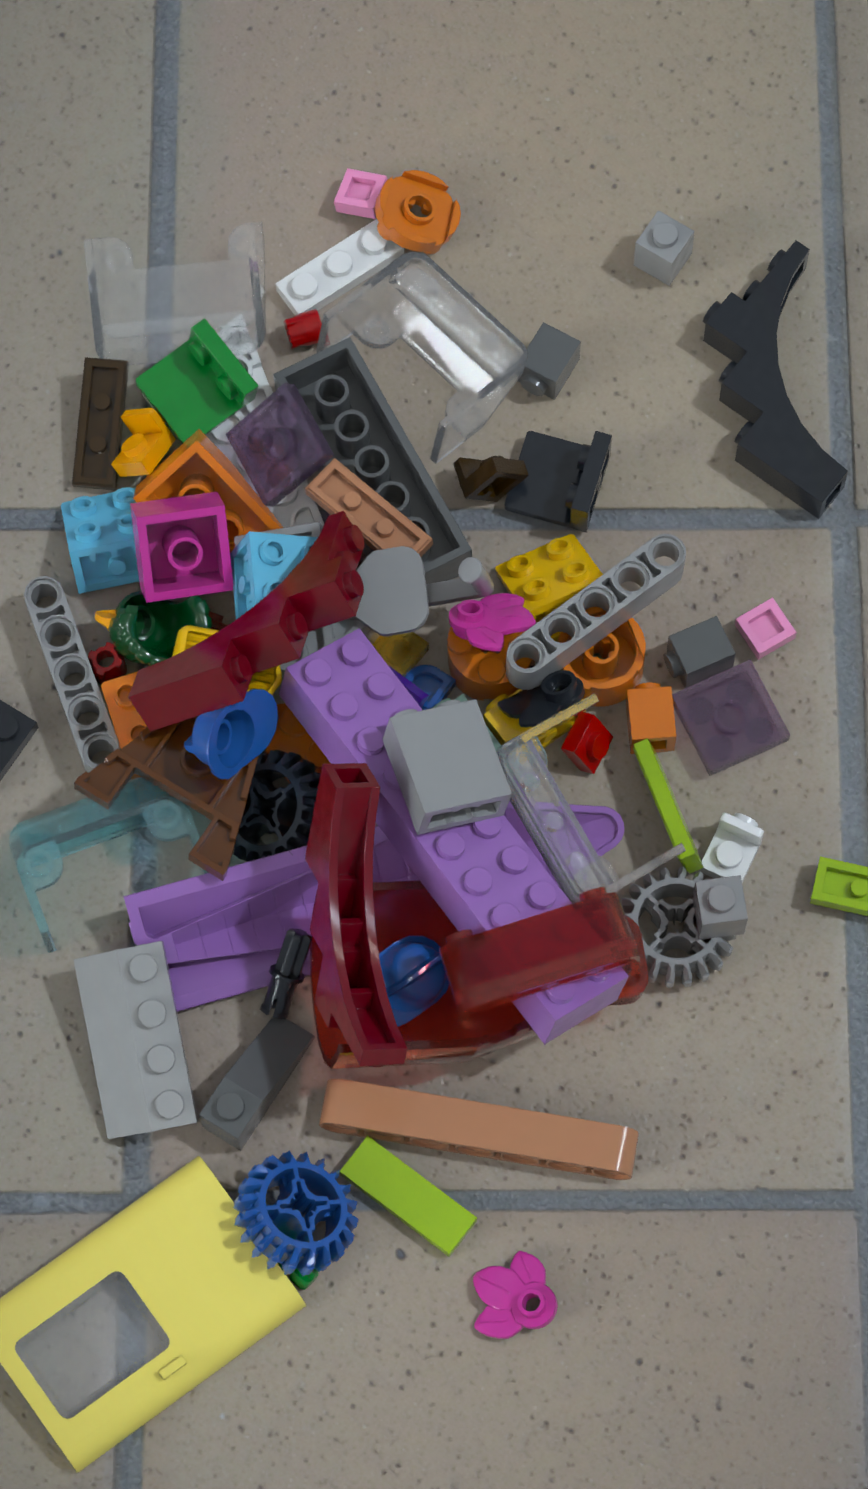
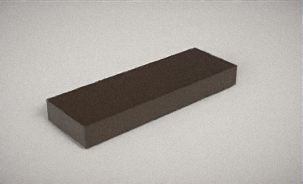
(100, 423)

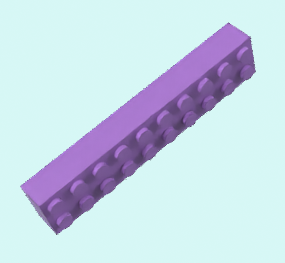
(473, 871)

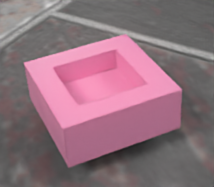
(359, 193)
(765, 628)

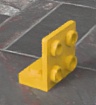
(549, 575)

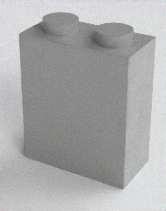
(446, 766)

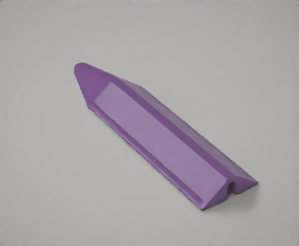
(231, 930)

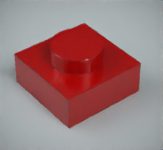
(587, 742)

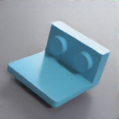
(101, 540)
(262, 564)

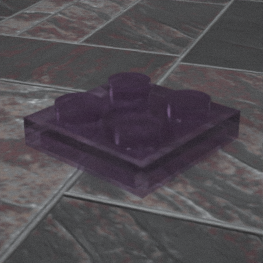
(279, 444)
(730, 717)

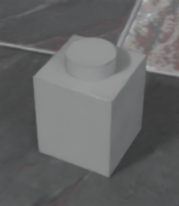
(663, 248)
(719, 907)

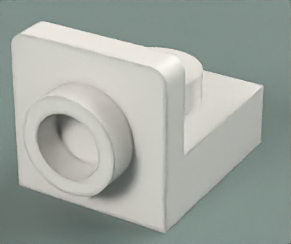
(732, 847)

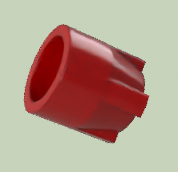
(303, 328)
(115, 670)

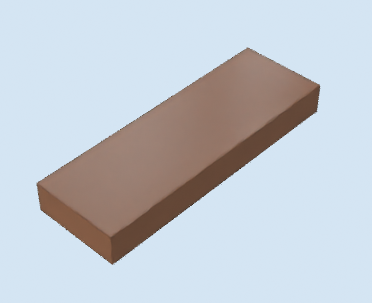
(378, 520)

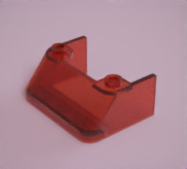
(538, 953)

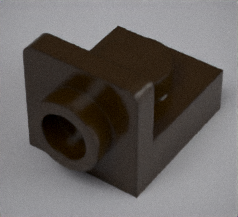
(490, 477)

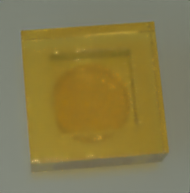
(401, 650)

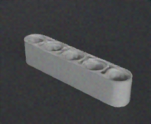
(602, 593)
(68, 660)

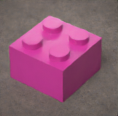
(182, 546)

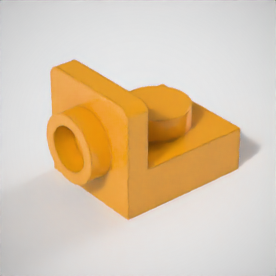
(147, 444)

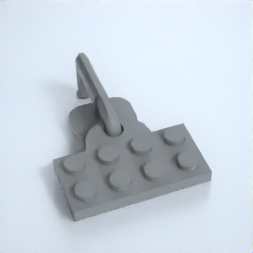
(394, 593)

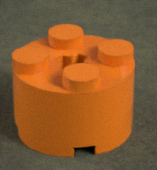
(621, 663)
(479, 673)

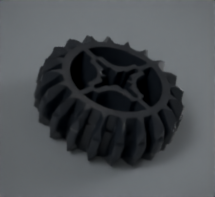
(280, 809)

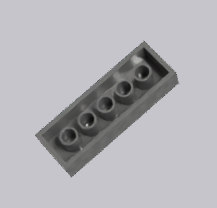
(376, 448)

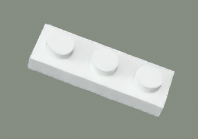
(338, 270)

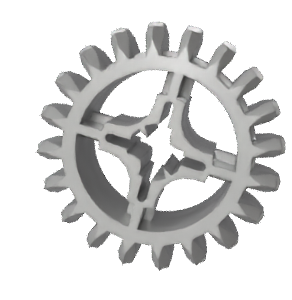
(688, 941)

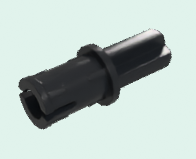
(287, 973)

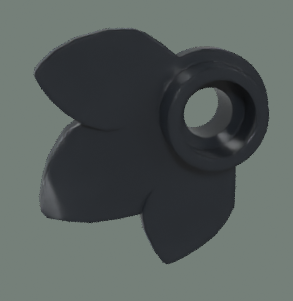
(538, 704)

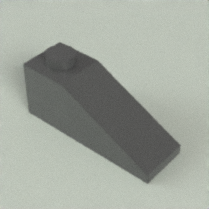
(255, 1081)

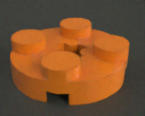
(408, 230)

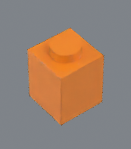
(651, 716)

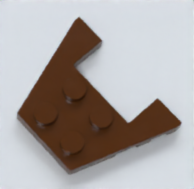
(166, 763)

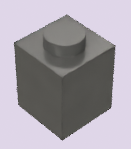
(549, 361)
(699, 652)

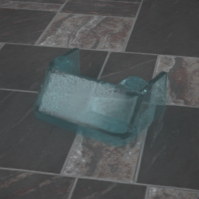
(47, 838)

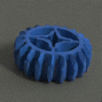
(287, 1226)

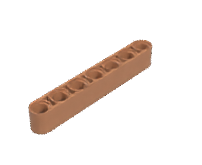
(479, 1129)

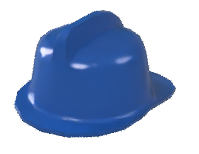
(234, 734)
(413, 976)

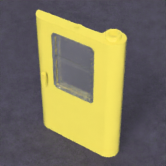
(137, 1299)

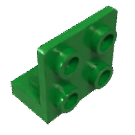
(198, 384)

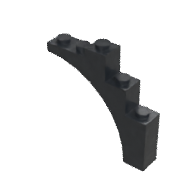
(774, 439)

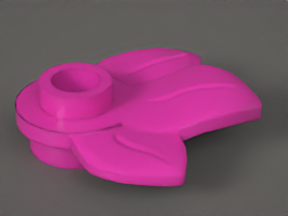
(490, 619)
(507, 1294)

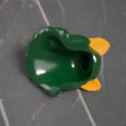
(149, 630)

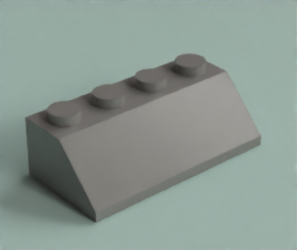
(135, 1040)

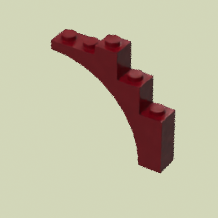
(271, 633)
(343, 920)

